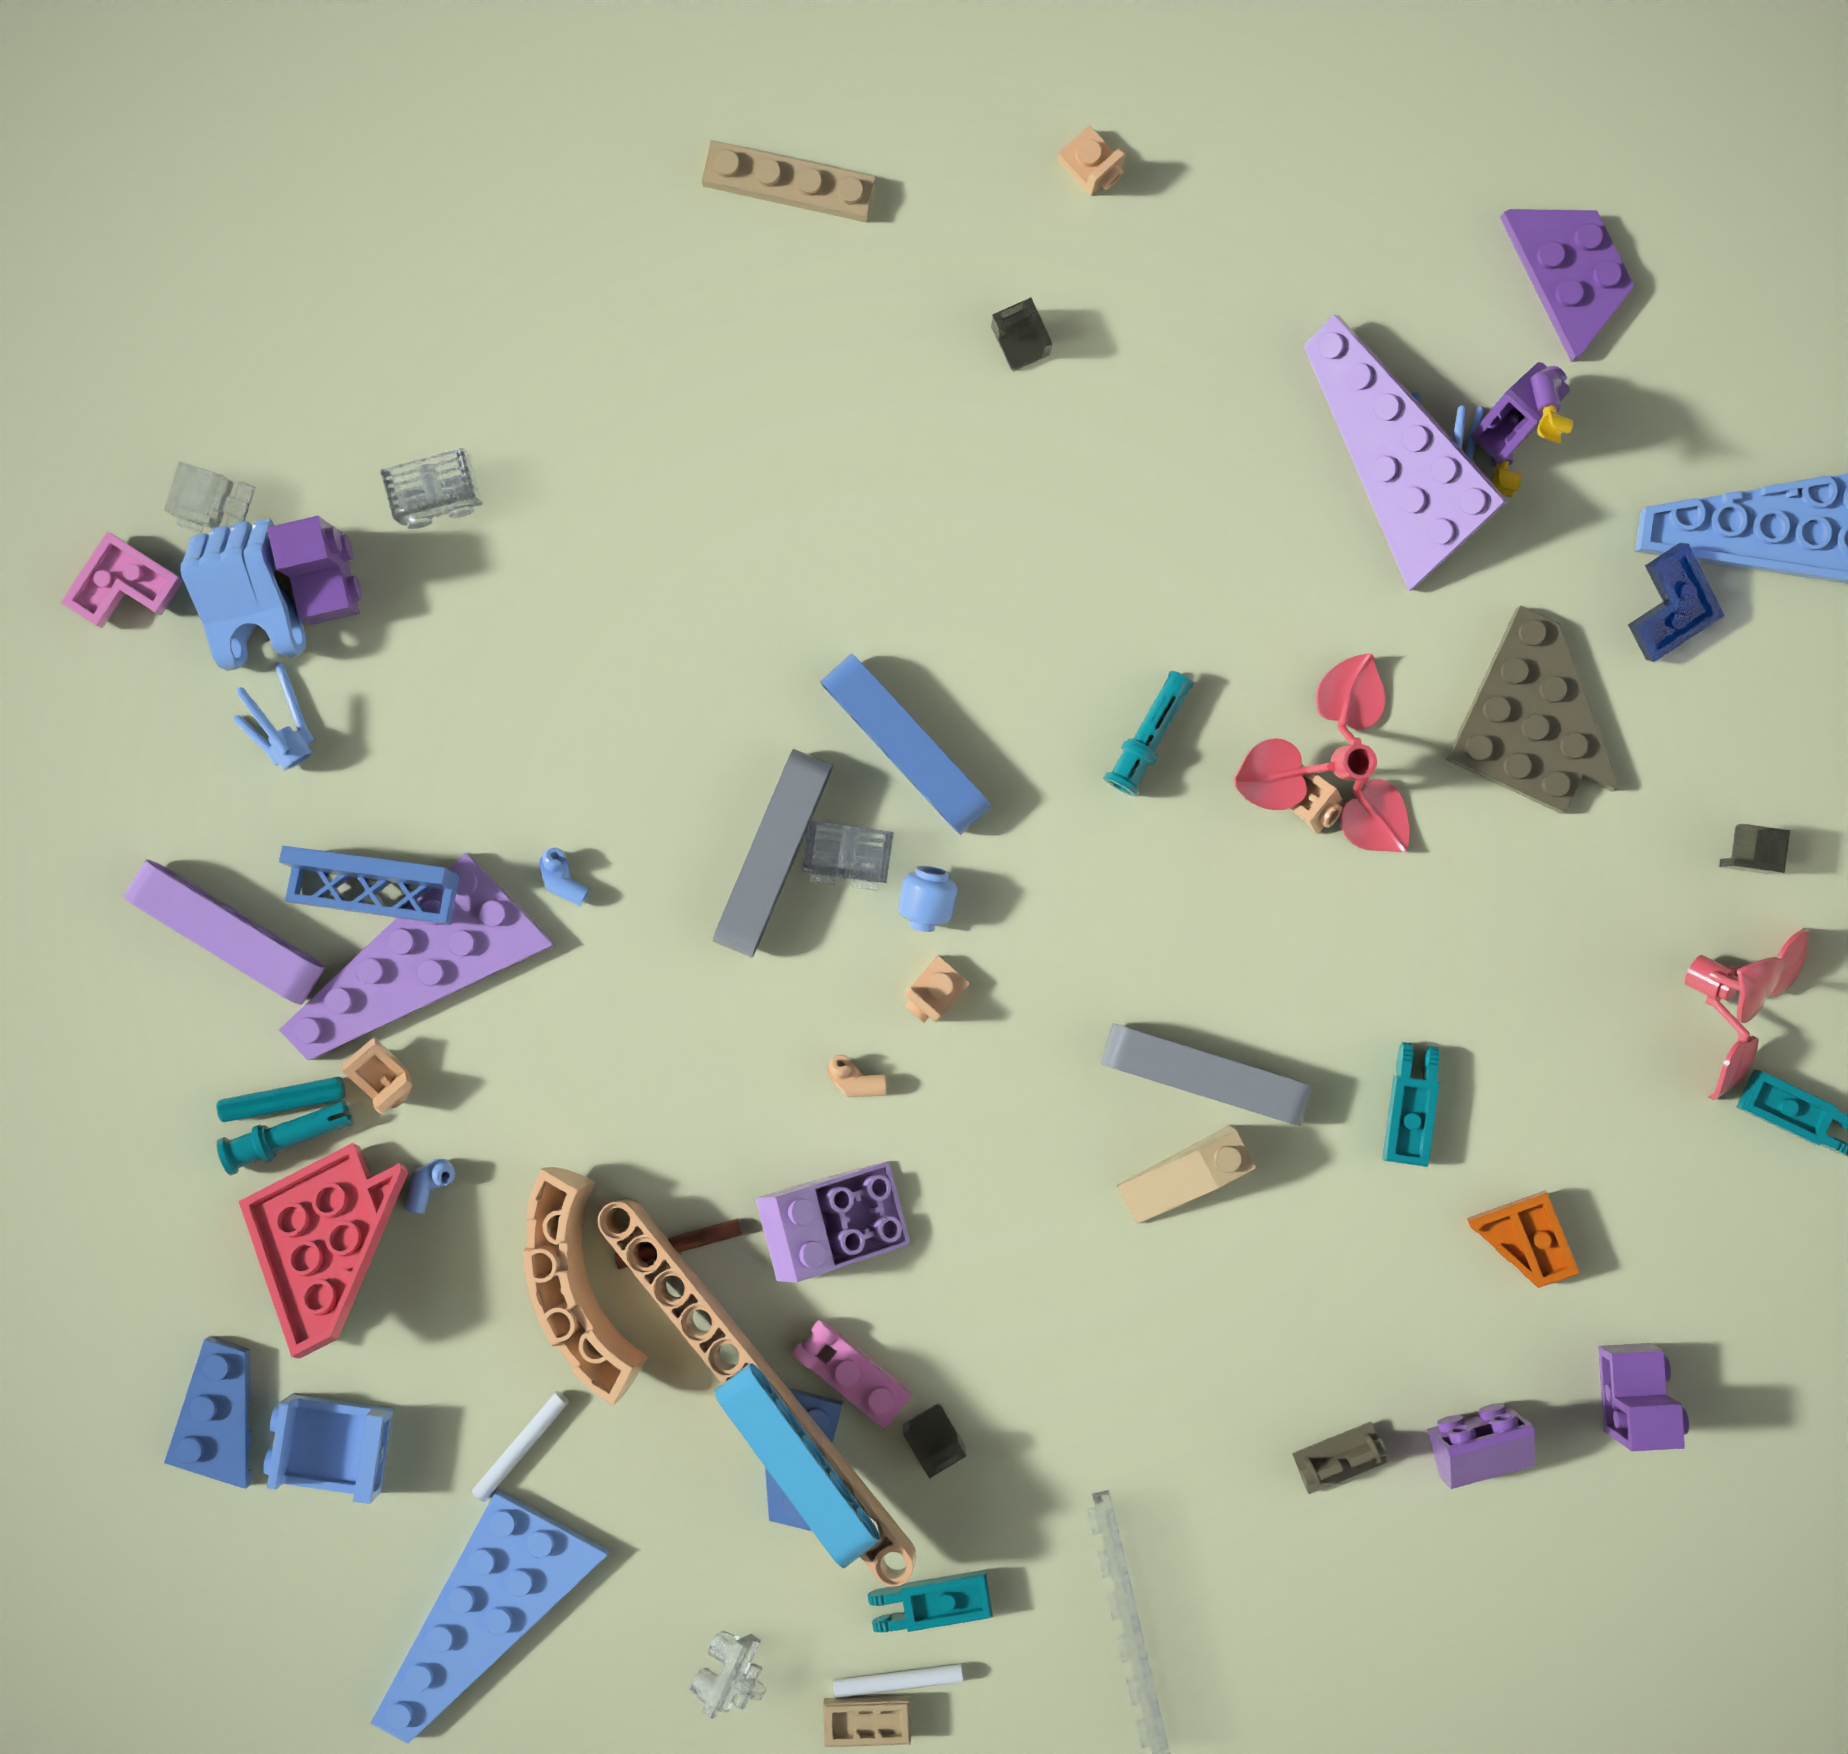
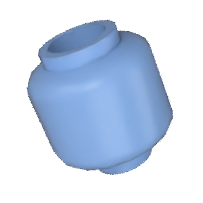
(927, 898)

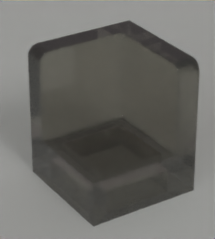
(1021, 334)
(1758, 850)
(934, 1440)

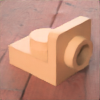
(1092, 161)
(1321, 804)
(935, 990)

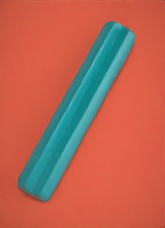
(280, 1099)

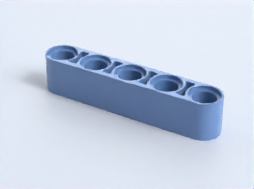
(906, 744)

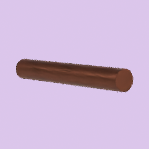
(690, 1240)

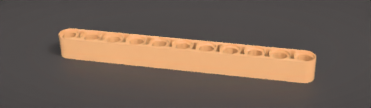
(726, 1331)

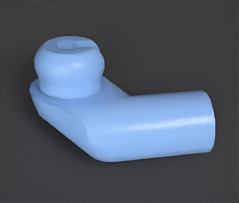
(558, 879)
(426, 1179)

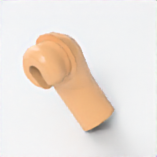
(852, 1081)

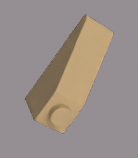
(1187, 1174)

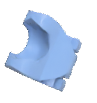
(236, 590)

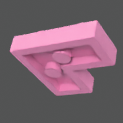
(118, 571)

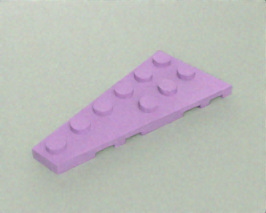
(1412, 470)
(419, 963)

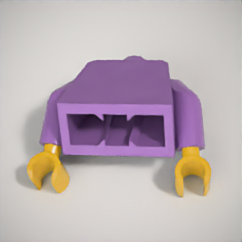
(1522, 409)

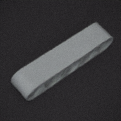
(772, 853)
(1206, 1074)

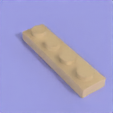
(788, 181)

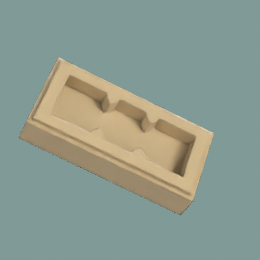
(867, 1721)

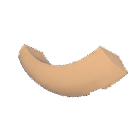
(562, 1288)

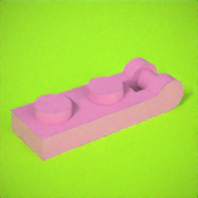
(853, 1374)

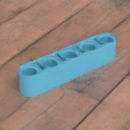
(797, 1465)

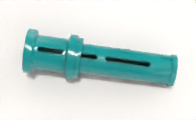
(1140, 751)
(265, 1142)

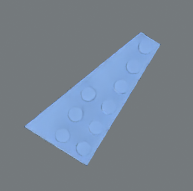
(1774, 529)
(497, 1591)

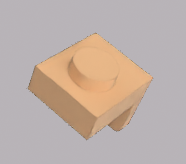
(379, 1075)

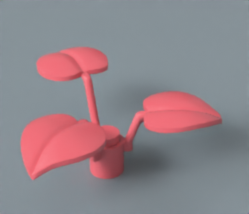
(1274, 773)
(1755, 983)

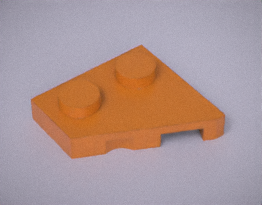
(1529, 1238)

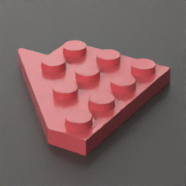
(318, 1241)

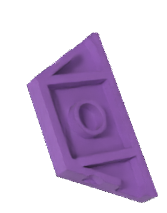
(1570, 269)

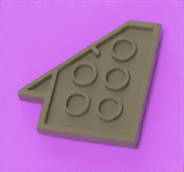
(1533, 719)

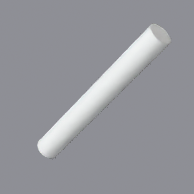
(520, 1446)
(898, 1680)

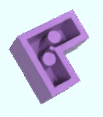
(318, 568)
(1636, 1398)

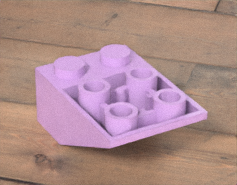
(832, 1222)

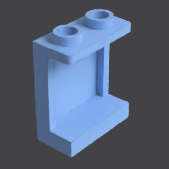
(329, 1446)

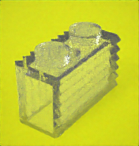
(432, 488)
(847, 854)

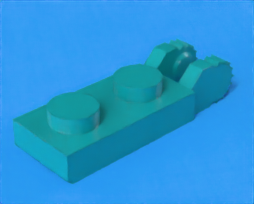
(1412, 1109)
(1792, 1110)
(934, 1602)

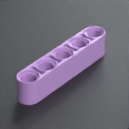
(224, 931)

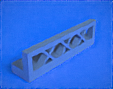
(367, 869)

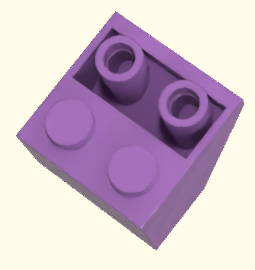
(1482, 1445)

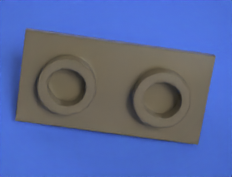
(1340, 1457)

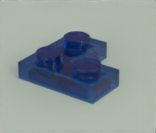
(1686, 605)

